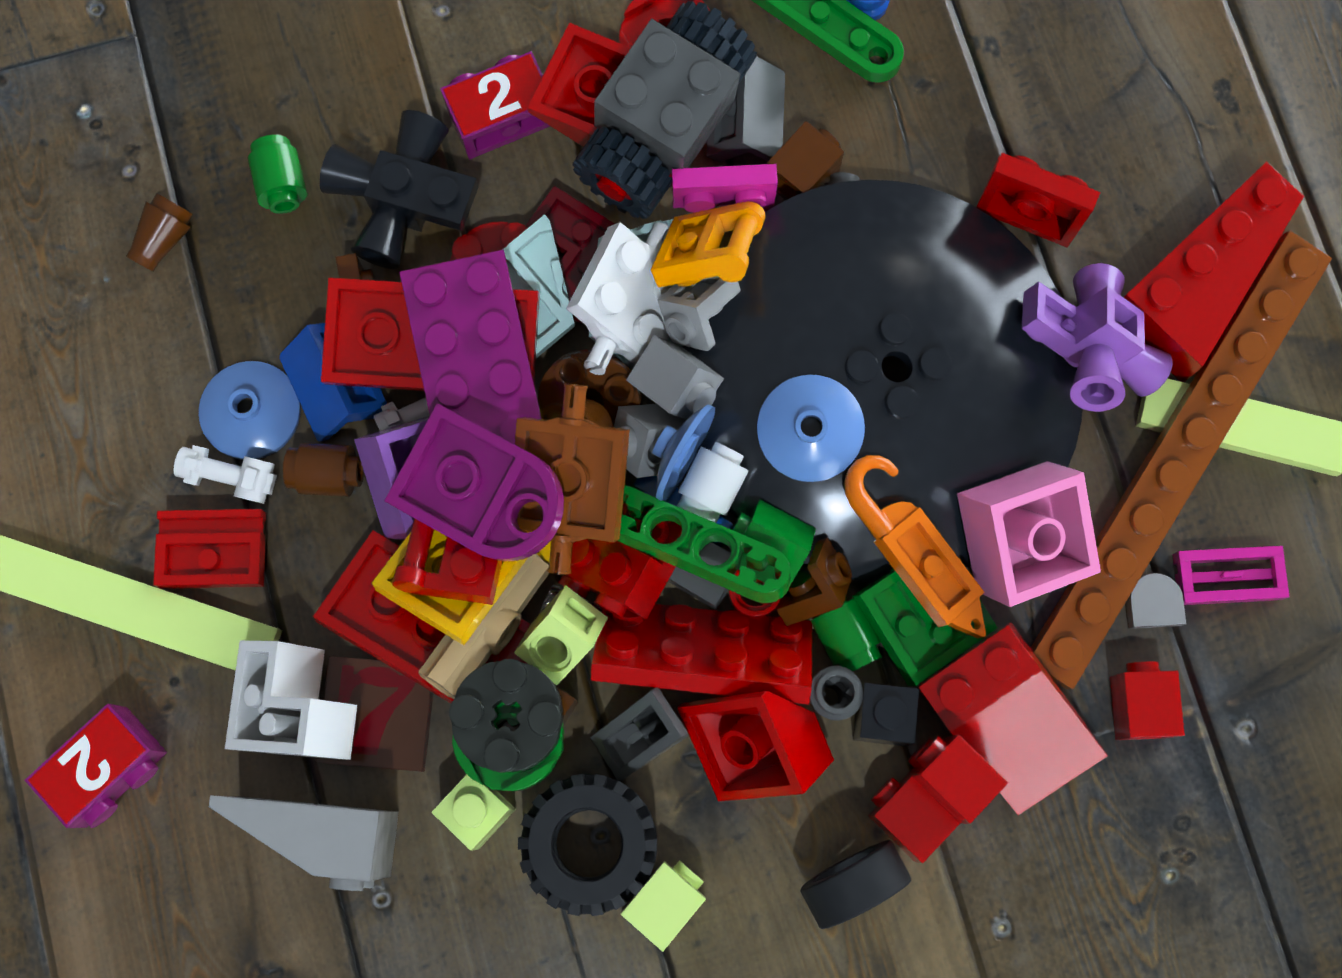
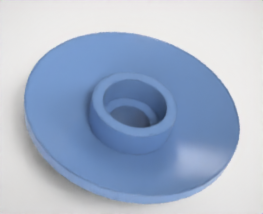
(261, 429)
(679, 450)
(805, 456)

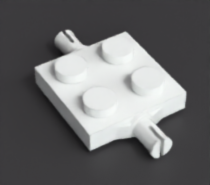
(621, 296)

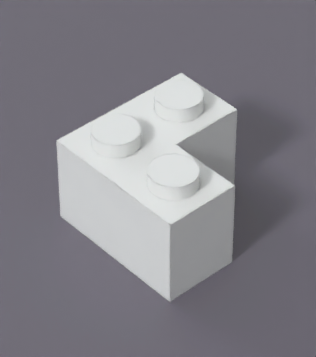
(279, 704)

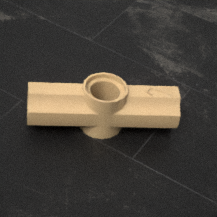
(454, 662)

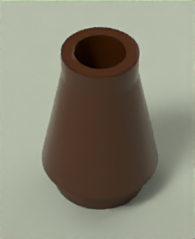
(158, 231)

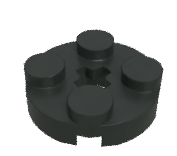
(475, 707)

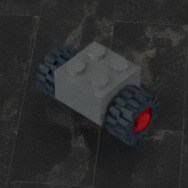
(662, 106)

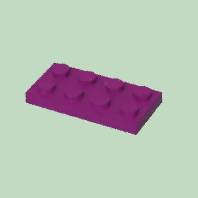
(471, 341)

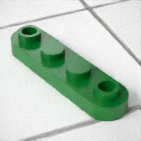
(843, 34)

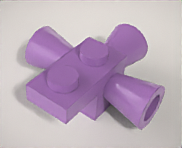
(1098, 337)

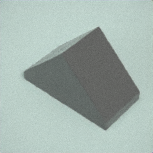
(639, 735)

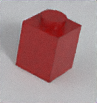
(1146, 702)

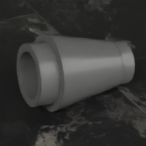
(847, 688)

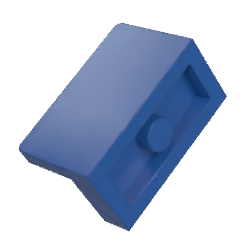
(325, 405)

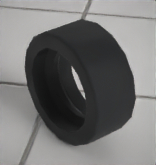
(855, 884)

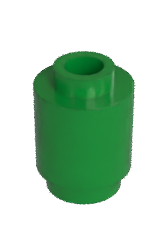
(276, 174)
(847, 636)

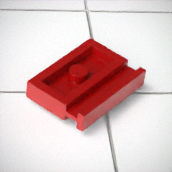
(210, 548)

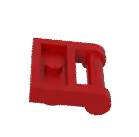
(462, 572)

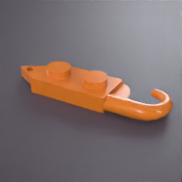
(918, 553)

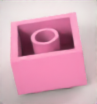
(1029, 532)

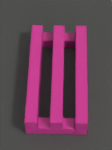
(1187, 578)

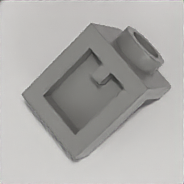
(690, 308)

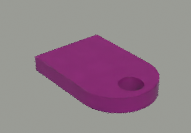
(474, 487)

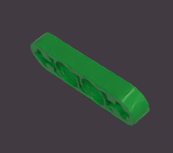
(695, 535)

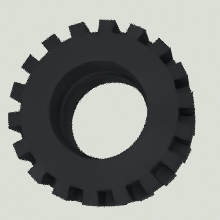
(540, 853)

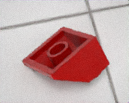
(756, 745)

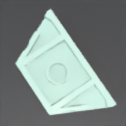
(536, 266)

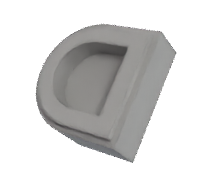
(1155, 603)

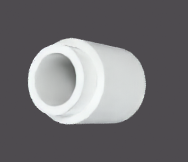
(712, 482)

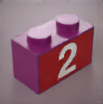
(493, 104)
(97, 768)

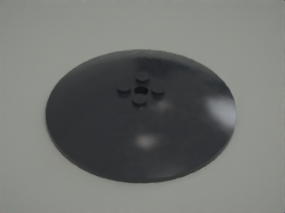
(876, 276)

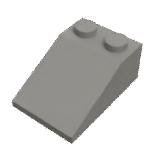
(324, 840)

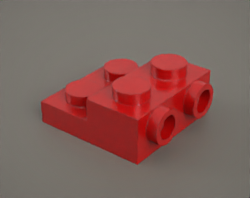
(1037, 199)
(620, 573)

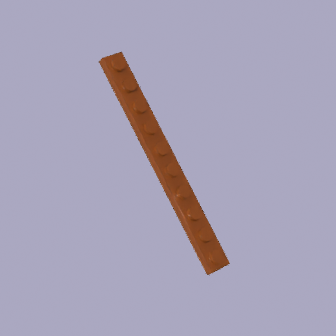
(1179, 457)

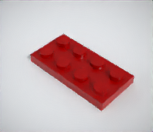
(372, 337)
(380, 625)
(706, 652)

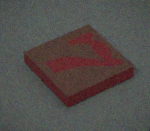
(390, 714)

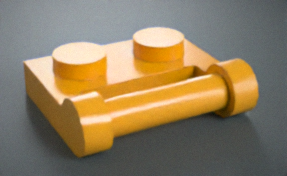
(693, 244)

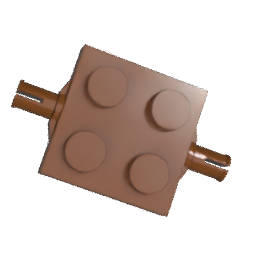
(591, 471)

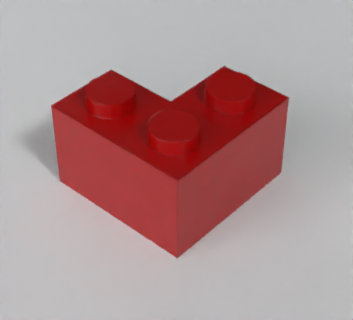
(940, 792)

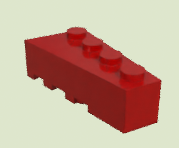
(1208, 274)

